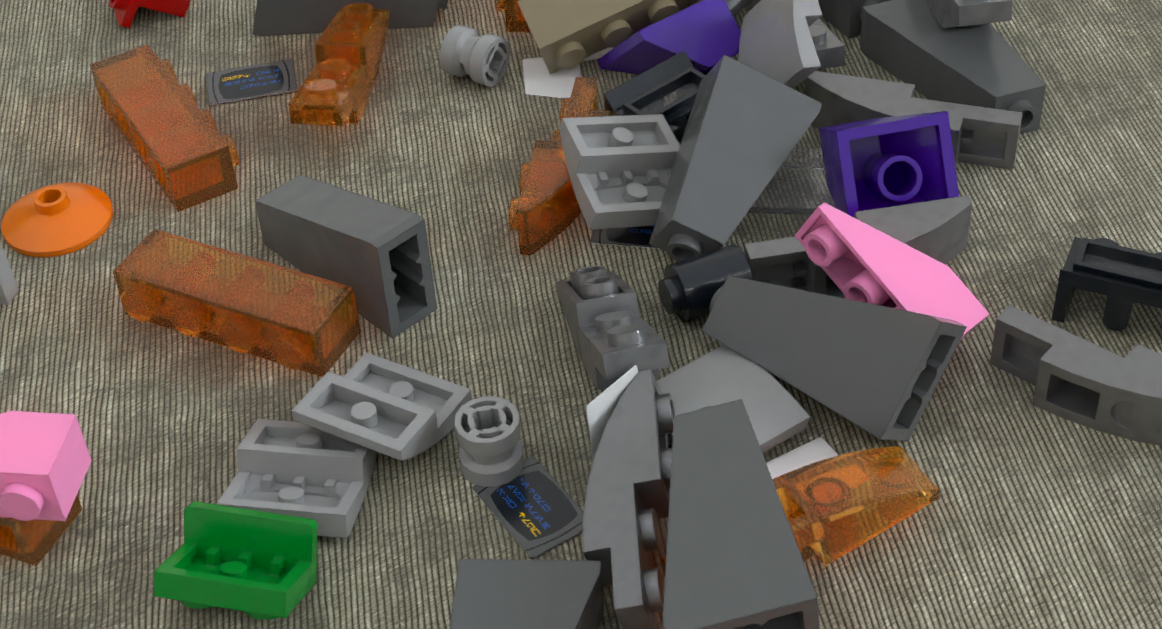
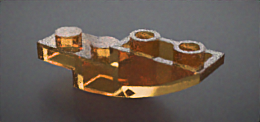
(345, 68)
(545, 188)
(851, 499)

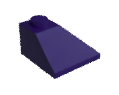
(702, 31)
(889, 161)

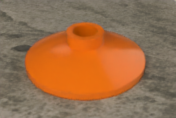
(57, 219)

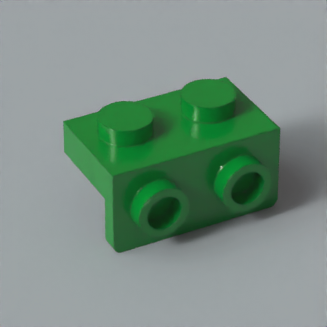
(241, 561)

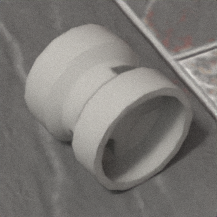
(474, 55)
(489, 441)

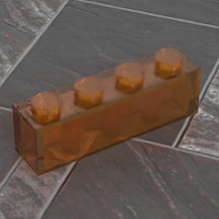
(166, 127)
(238, 302)

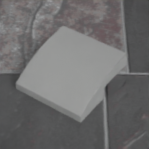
(778, 40)
(619, 167)
(727, 377)
(383, 407)
(301, 474)

